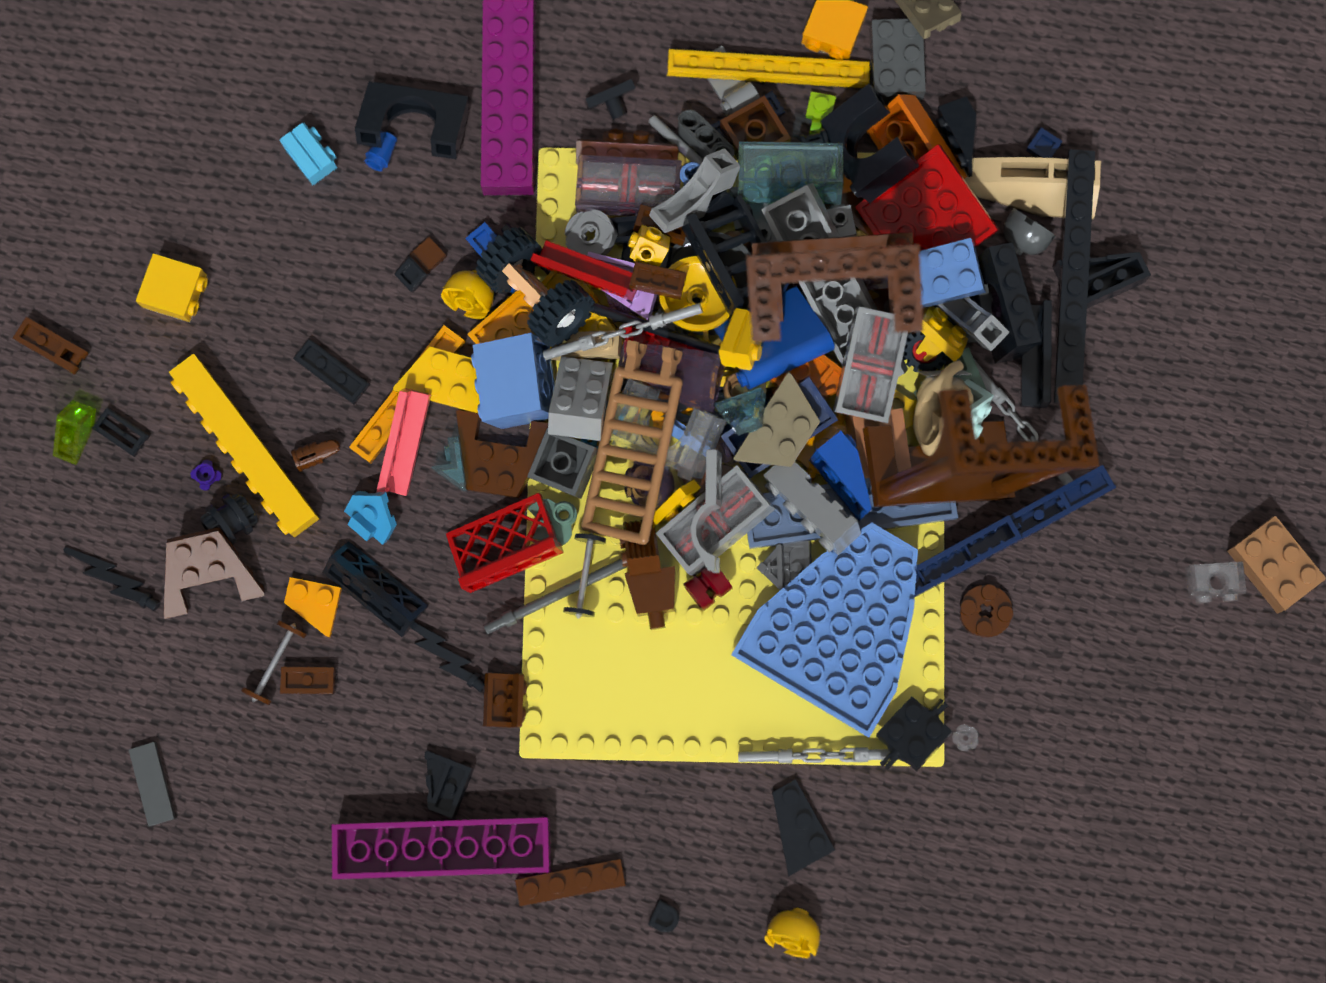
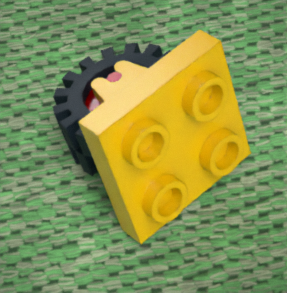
(939, 340)

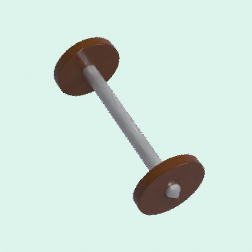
(257, 694)

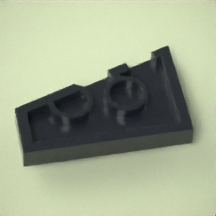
(799, 829)

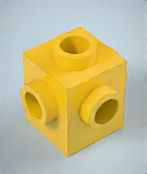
(649, 245)

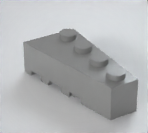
(813, 506)

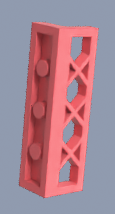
(403, 442)

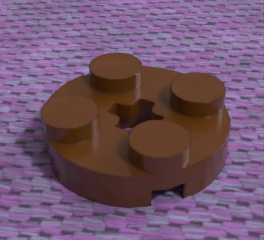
(984, 626)

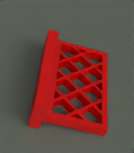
(505, 564)

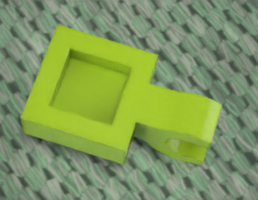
(819, 107)

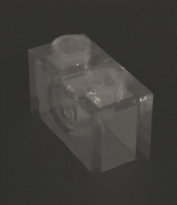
(1229, 574)

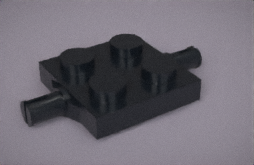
(914, 734)

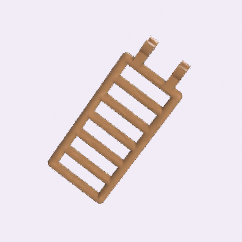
(635, 353)

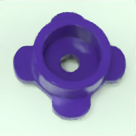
(198, 474)

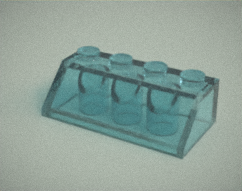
(780, 168)

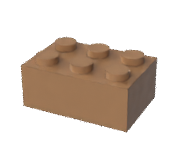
(1276, 564)

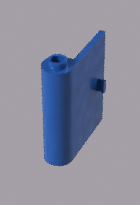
(801, 341)

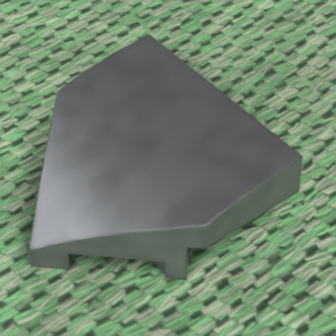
(786, 562)

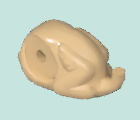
(927, 414)

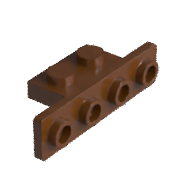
(624, 144)

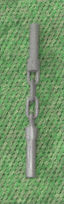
(655, 321)
(999, 398)
(860, 754)

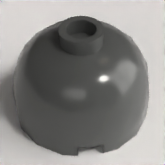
(1026, 234)

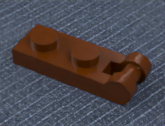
(49, 345)

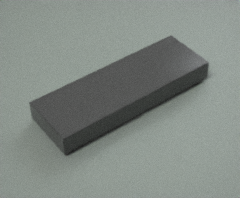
(152, 784)

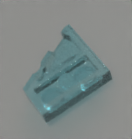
(744, 411)

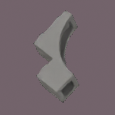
(712, 177)
(976, 322)

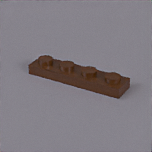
(570, 882)

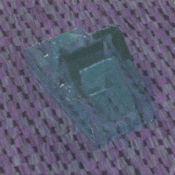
(455, 470)

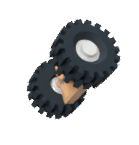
(556, 311)

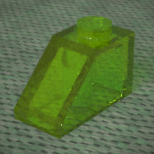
(73, 431)

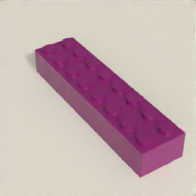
(508, 97)
(441, 848)

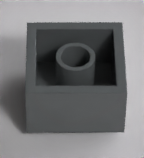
(563, 464)

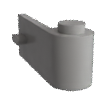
(733, 93)

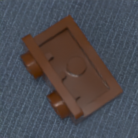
(504, 700)

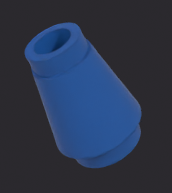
(379, 158)

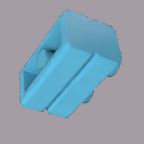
(308, 153)

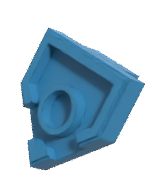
(371, 516)

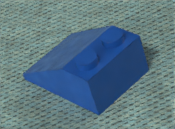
(842, 470)

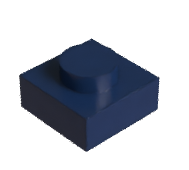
(1044, 144)

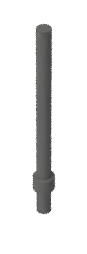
(510, 617)

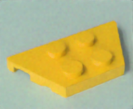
(445, 377)

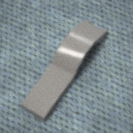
(712, 503)

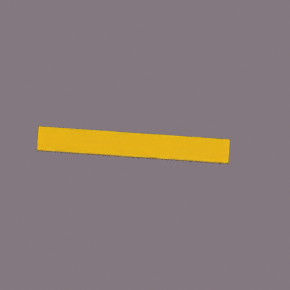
(768, 68)

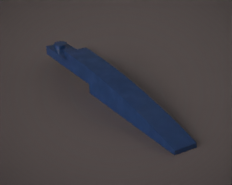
(1012, 529)

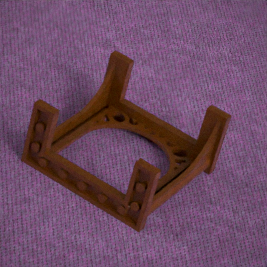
(834, 259)
(983, 471)

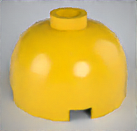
(469, 293)
(794, 932)

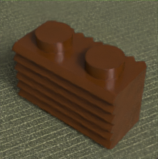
(640, 557)

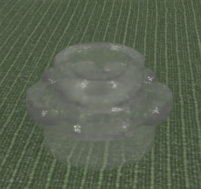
(972, 740)

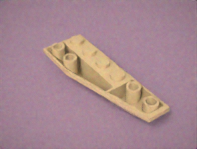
(1026, 183)

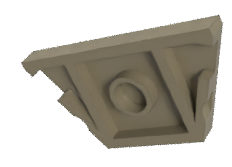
(930, 14)
(785, 428)

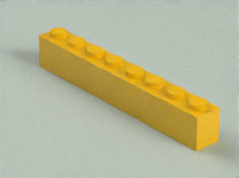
(243, 445)

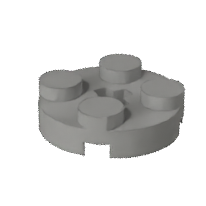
(590, 221)

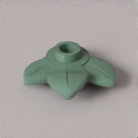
(561, 526)

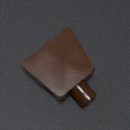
(653, 595)

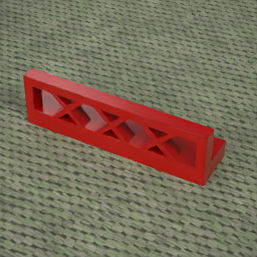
(585, 269)

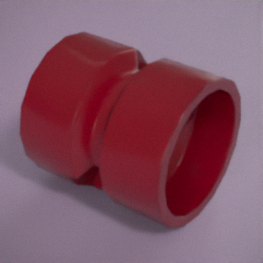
(707, 587)

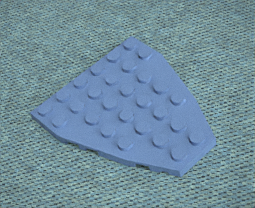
(840, 629)

